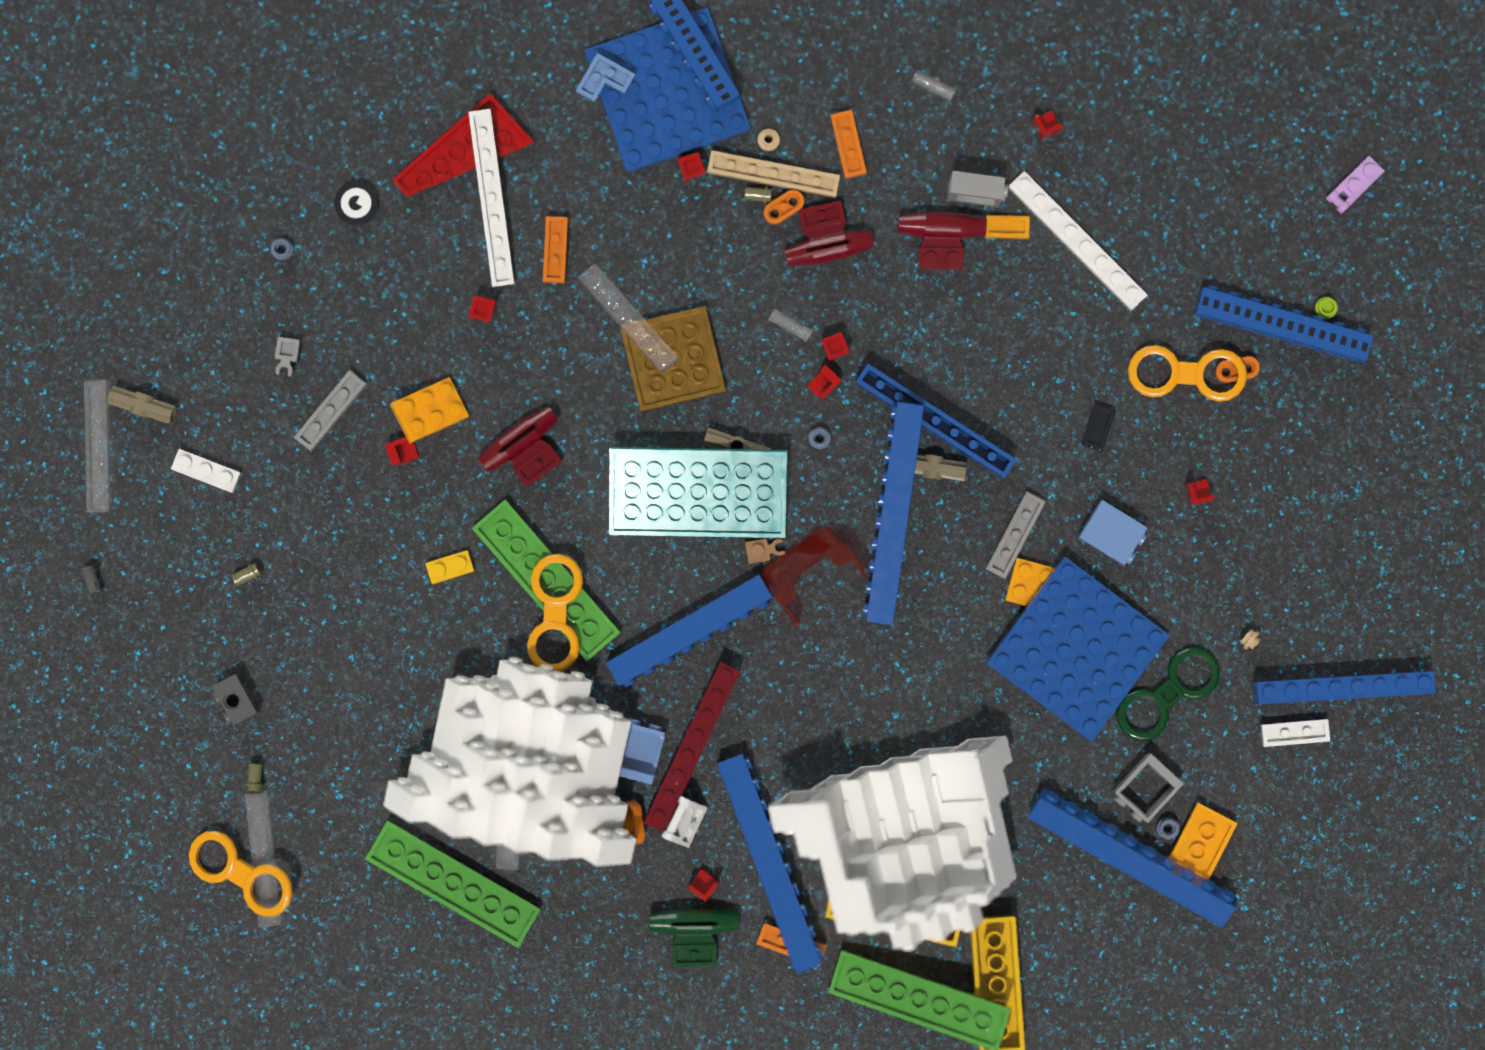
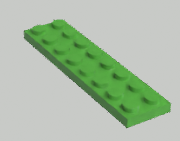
(520, 551)
(453, 883)
(920, 1000)

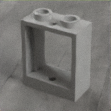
(977, 189)
(1163, 772)

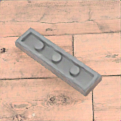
(330, 410)
(1015, 535)

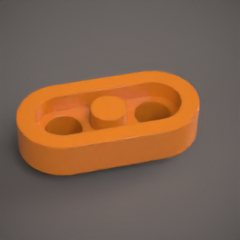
(783, 207)
(1233, 372)
(633, 821)

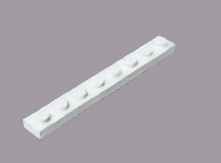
(491, 197)
(1077, 241)

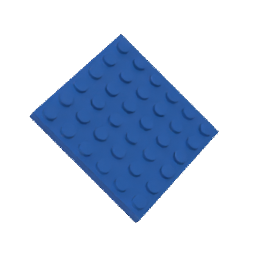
(663, 107)
(1077, 649)

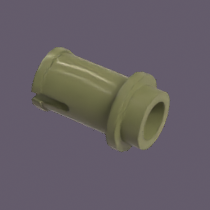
(758, 194)
(247, 574)
(254, 777)

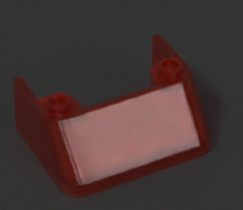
(782, 571)

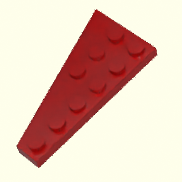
(455, 153)

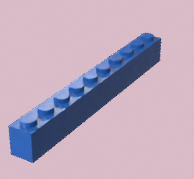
(895, 513)
(1133, 857)
(769, 863)

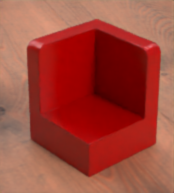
(1046, 125)
(691, 167)
(482, 309)
(835, 346)
(824, 383)
(401, 452)
(1198, 492)
(703, 884)

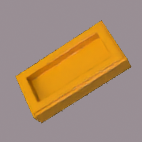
(1007, 227)

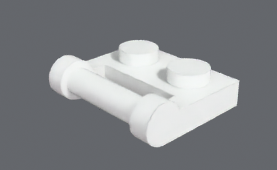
(685, 822)

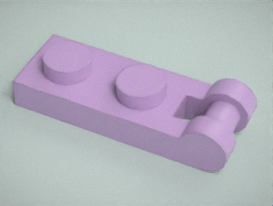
(1355, 184)

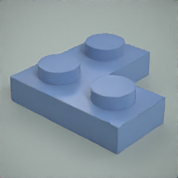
(602, 73)

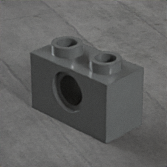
(246, 706)

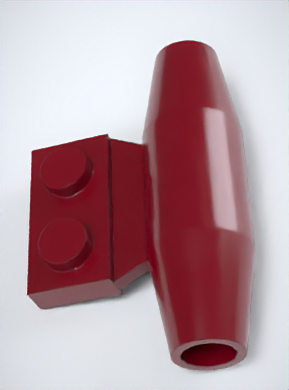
(826, 236)
(941, 236)
(525, 448)

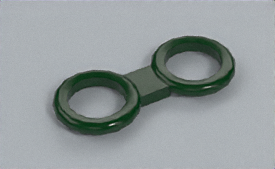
(1168, 694)

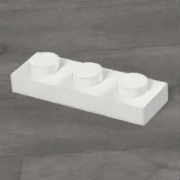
(206, 471)
(1295, 732)

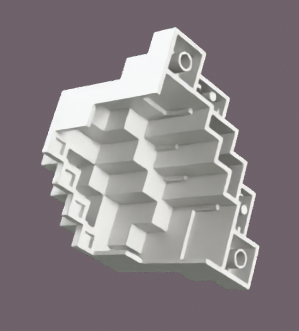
(523, 766)
(908, 840)

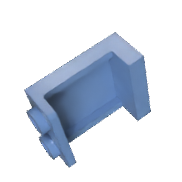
(1113, 533)
(642, 752)

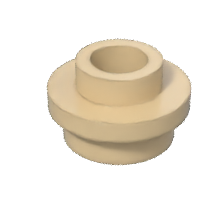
(768, 146)
(1251, 639)

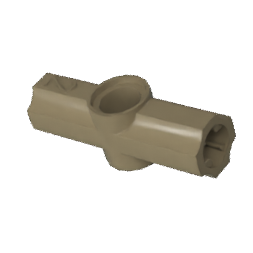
(142, 405)
(719, 440)
(937, 467)

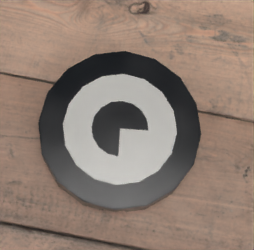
(356, 203)

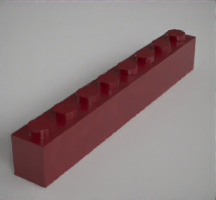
(692, 747)

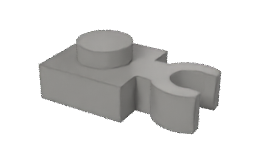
(287, 351)

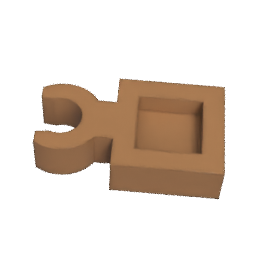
(760, 551)

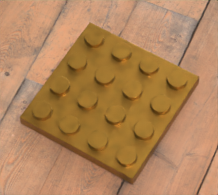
(692, 376)

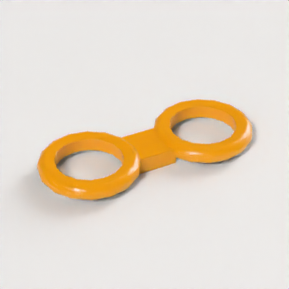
(1187, 373)
(555, 611)
(240, 873)

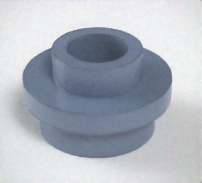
(281, 242)
(824, 432)
(1174, 828)

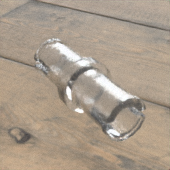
(933, 85)
(790, 325)

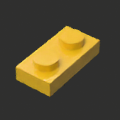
(450, 567)

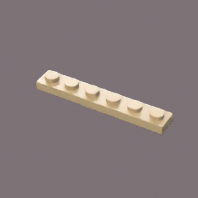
(773, 174)

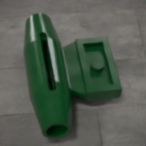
(693, 933)

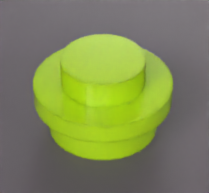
(1326, 307)

